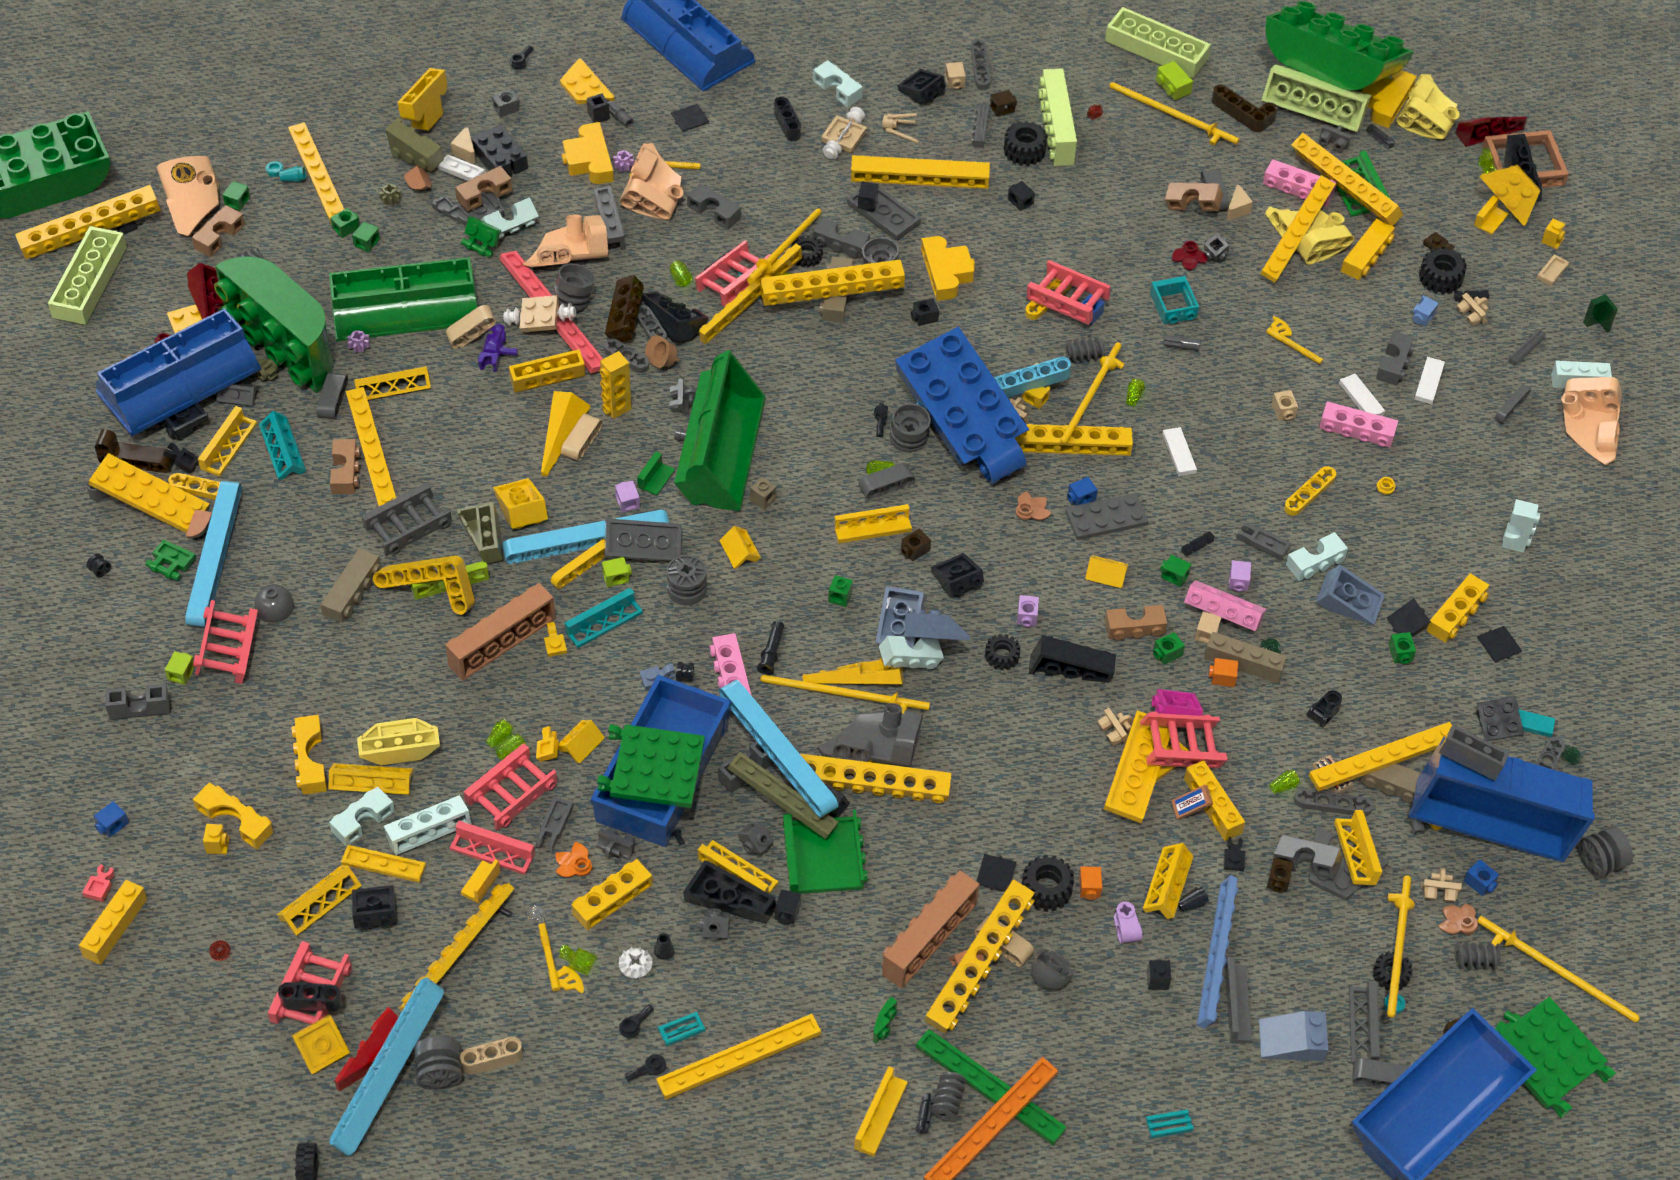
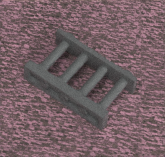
(402, 504)

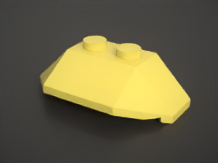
(398, 741)

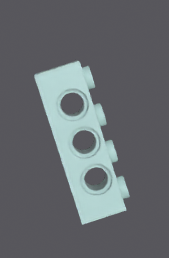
(426, 825)

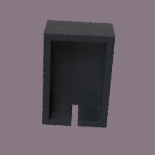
(498, 148)

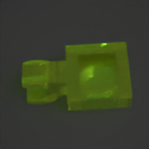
(1486, 161)
(580, 961)

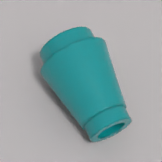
(293, 174)

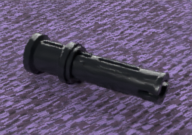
(770, 654)

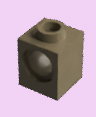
(763, 493)

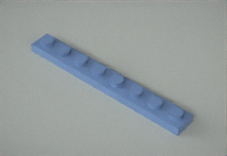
(1217, 950)

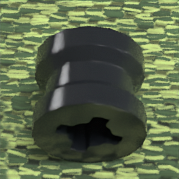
(98, 565)
(684, 671)

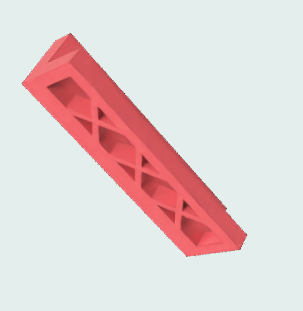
(495, 841)

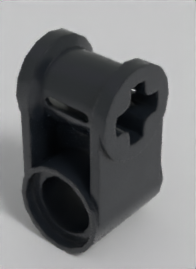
(1323, 710)

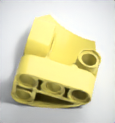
(1428, 110)
(1323, 238)

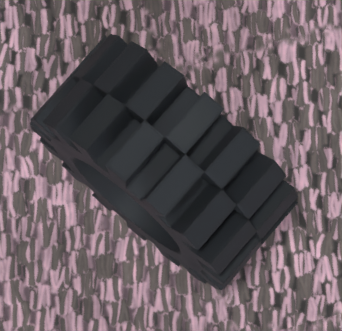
(810, 244)
(1002, 661)
(1384, 978)
(306, 1161)

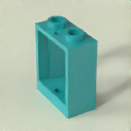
(1178, 285)

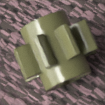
(390, 194)
(267, 370)

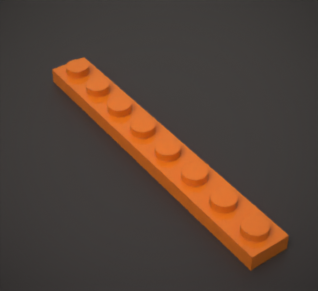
(993, 1122)

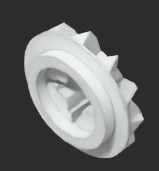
(635, 970)

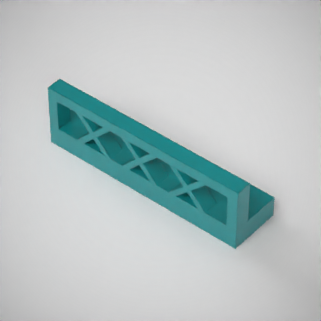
(285, 441)
(600, 612)

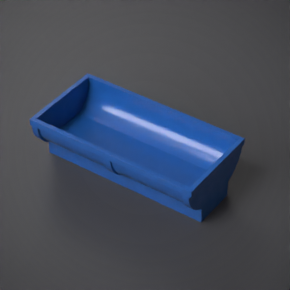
(689, 39)
(176, 372)
(1441, 1099)

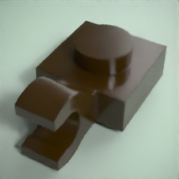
(1437, 241)

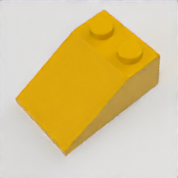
(521, 503)

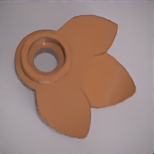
(1034, 506)
(1459, 920)

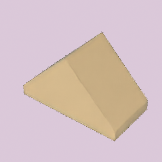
(463, 147)
(1240, 204)

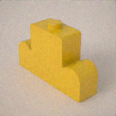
(1388, 97)
(423, 100)
(588, 154)
(946, 266)

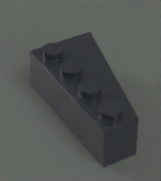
(1071, 660)
(721, 890)

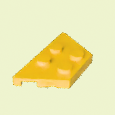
(583, 83)
(1514, 190)

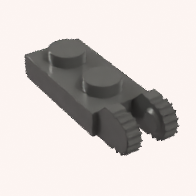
(1264, 540)
(554, 822)

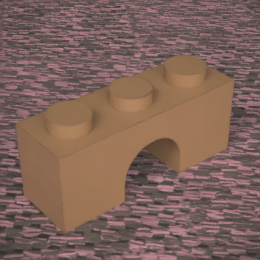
(493, 181)
(1181, 194)
(225, 221)
(344, 479)
(1121, 626)

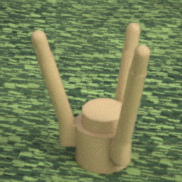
(891, 121)

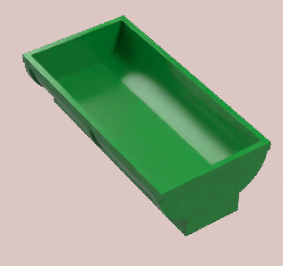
(402, 298)
(720, 435)

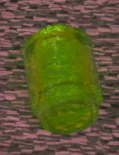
(680, 273)
(509, 745)

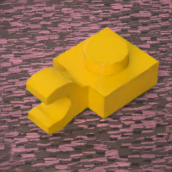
(555, 643)
(548, 746)

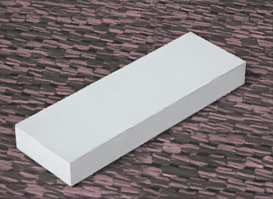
(460, 168)
(1429, 380)
(1361, 395)
(1179, 451)

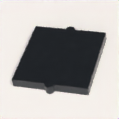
(690, 117)
(1409, 618)
(1499, 644)
(996, 872)

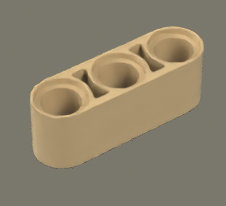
(470, 326)
(581, 436)
(1017, 950)
(499, 1048)

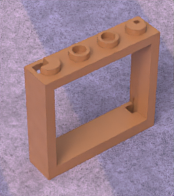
(1547, 178)

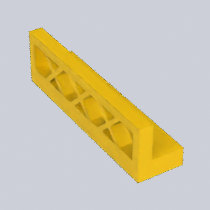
(394, 376)
(220, 441)
(872, 526)
(366, 778)
(1364, 849)
(723, 862)
(1173, 879)
(317, 891)
(880, 1113)

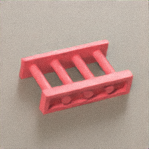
(719, 269)
(1063, 304)
(244, 637)
(1177, 756)
(504, 770)
(297, 974)

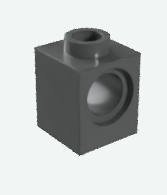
(505, 103)

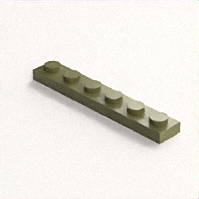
(781, 794)

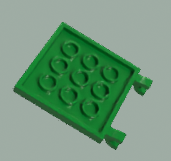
(654, 765)
(1558, 1053)

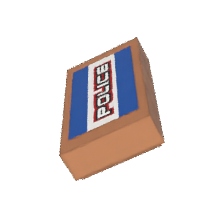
(1192, 802)

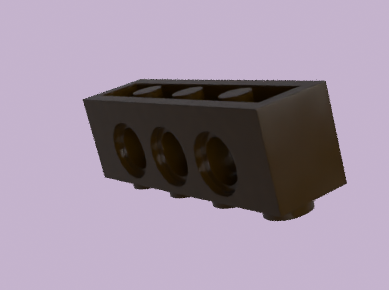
(624, 309)

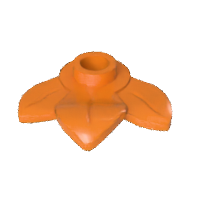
(572, 860)

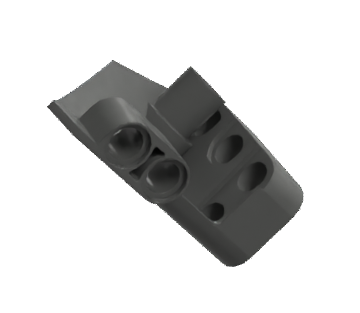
(878, 738)

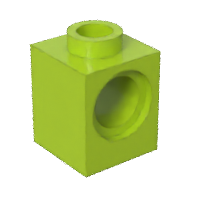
(616, 572)
(179, 668)

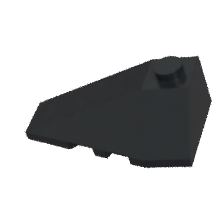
(1519, 154)
(675, 318)

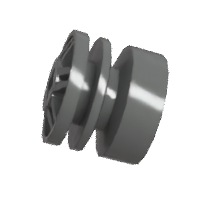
(880, 250)
(574, 286)
(909, 427)
(686, 580)
(1605, 851)
(437, 1063)

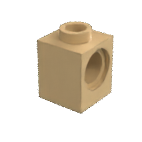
(955, 75)
(1284, 405)
(1208, 623)

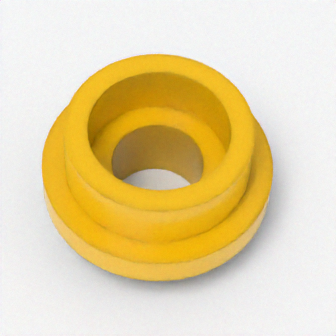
(1386, 481)

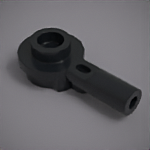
(518, 60)
(881, 413)
(631, 1025)
(654, 1065)

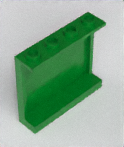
(823, 863)

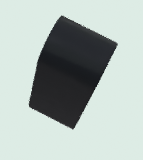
(787, 118)
(318, 1002)

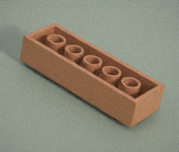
(500, 631)
(930, 929)

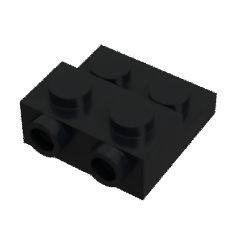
(923, 85)
(182, 423)
(958, 574)
(373, 907)

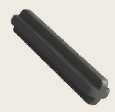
(1526, 347)

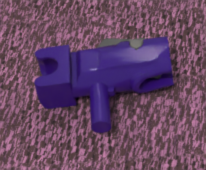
(493, 346)

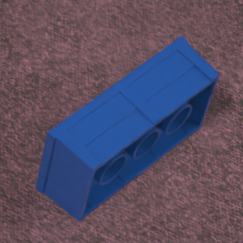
(671, 708)
(1521, 809)

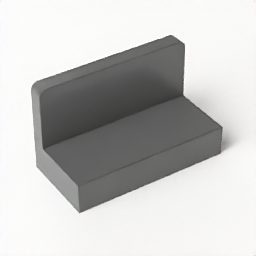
(238, 394)

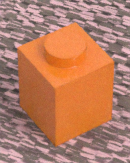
(1223, 672)
(1090, 882)

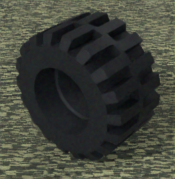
(1025, 143)
(1442, 281)
(1051, 869)

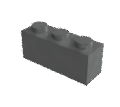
(1474, 752)

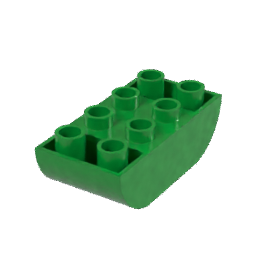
(1331, 49)
(50, 164)
(277, 316)

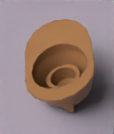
(661, 352)

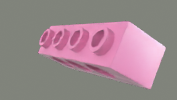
(1292, 180)
(1358, 424)
(1225, 605)
(728, 646)

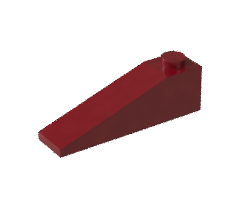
(1476, 129)
(201, 286)

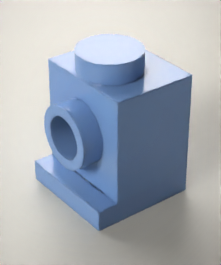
(1424, 311)

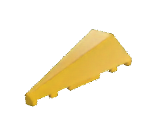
(564, 416)
(859, 673)

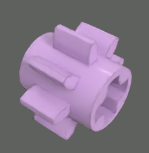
(623, 161)
(358, 341)

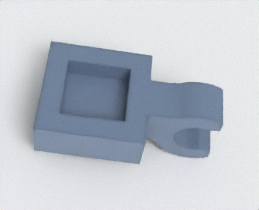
(649, 675)

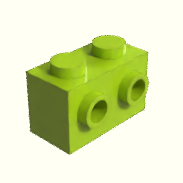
(1174, 80)

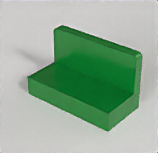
(654, 475)

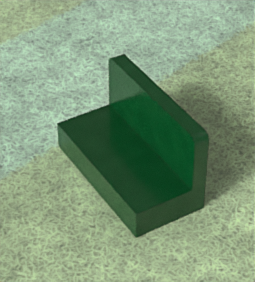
(1601, 311)

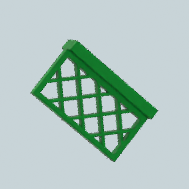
(1370, 175)

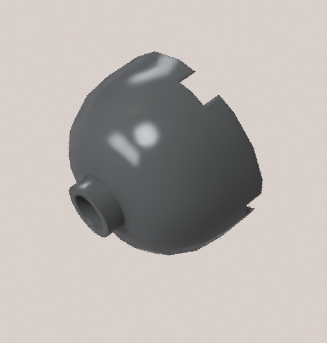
(274, 603)
(1051, 970)

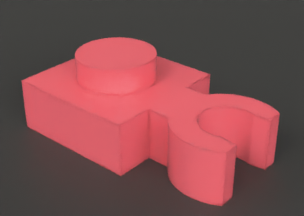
(99, 886)

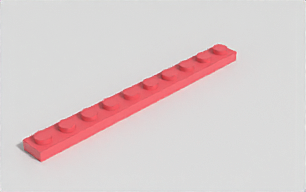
(567, 329)

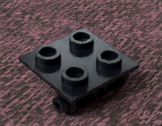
(1500, 718)

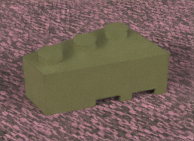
(412, 147)
(483, 529)

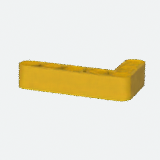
(428, 573)

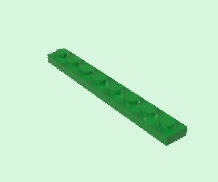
(988, 1084)

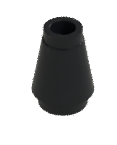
(1195, 898)
(663, 948)

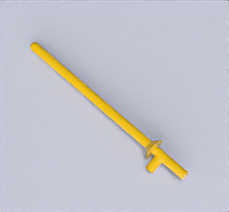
(1211, 129)
(764, 265)
(1107, 363)
(904, 703)
(1404, 904)
(1513, 940)

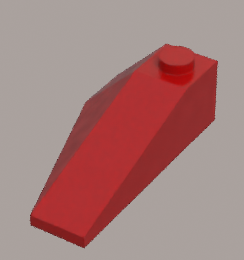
(367, 1052)

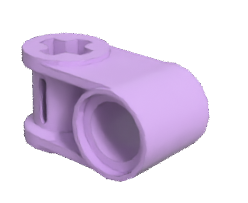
(1127, 923)

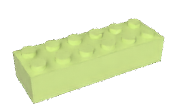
(1157, 41)
(1315, 98)
(1057, 117)
(87, 275)

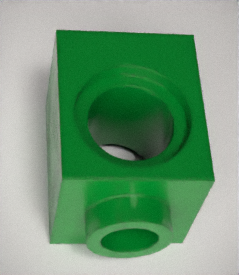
(236, 196)
(345, 222)
(366, 237)
(1175, 570)
(840, 591)
(1174, 646)
(1402, 648)

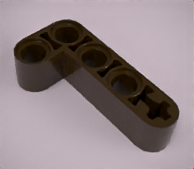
(1242, 110)
(137, 455)

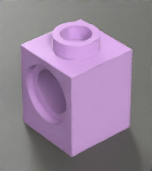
(627, 496)
(1239, 575)
(1030, 605)

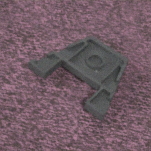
(489, 205)
(1342, 884)

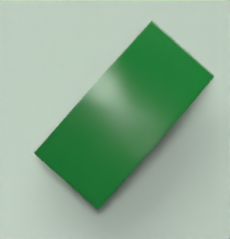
(882, 1023)

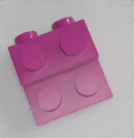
(1176, 703)

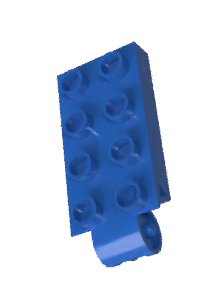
(965, 404)

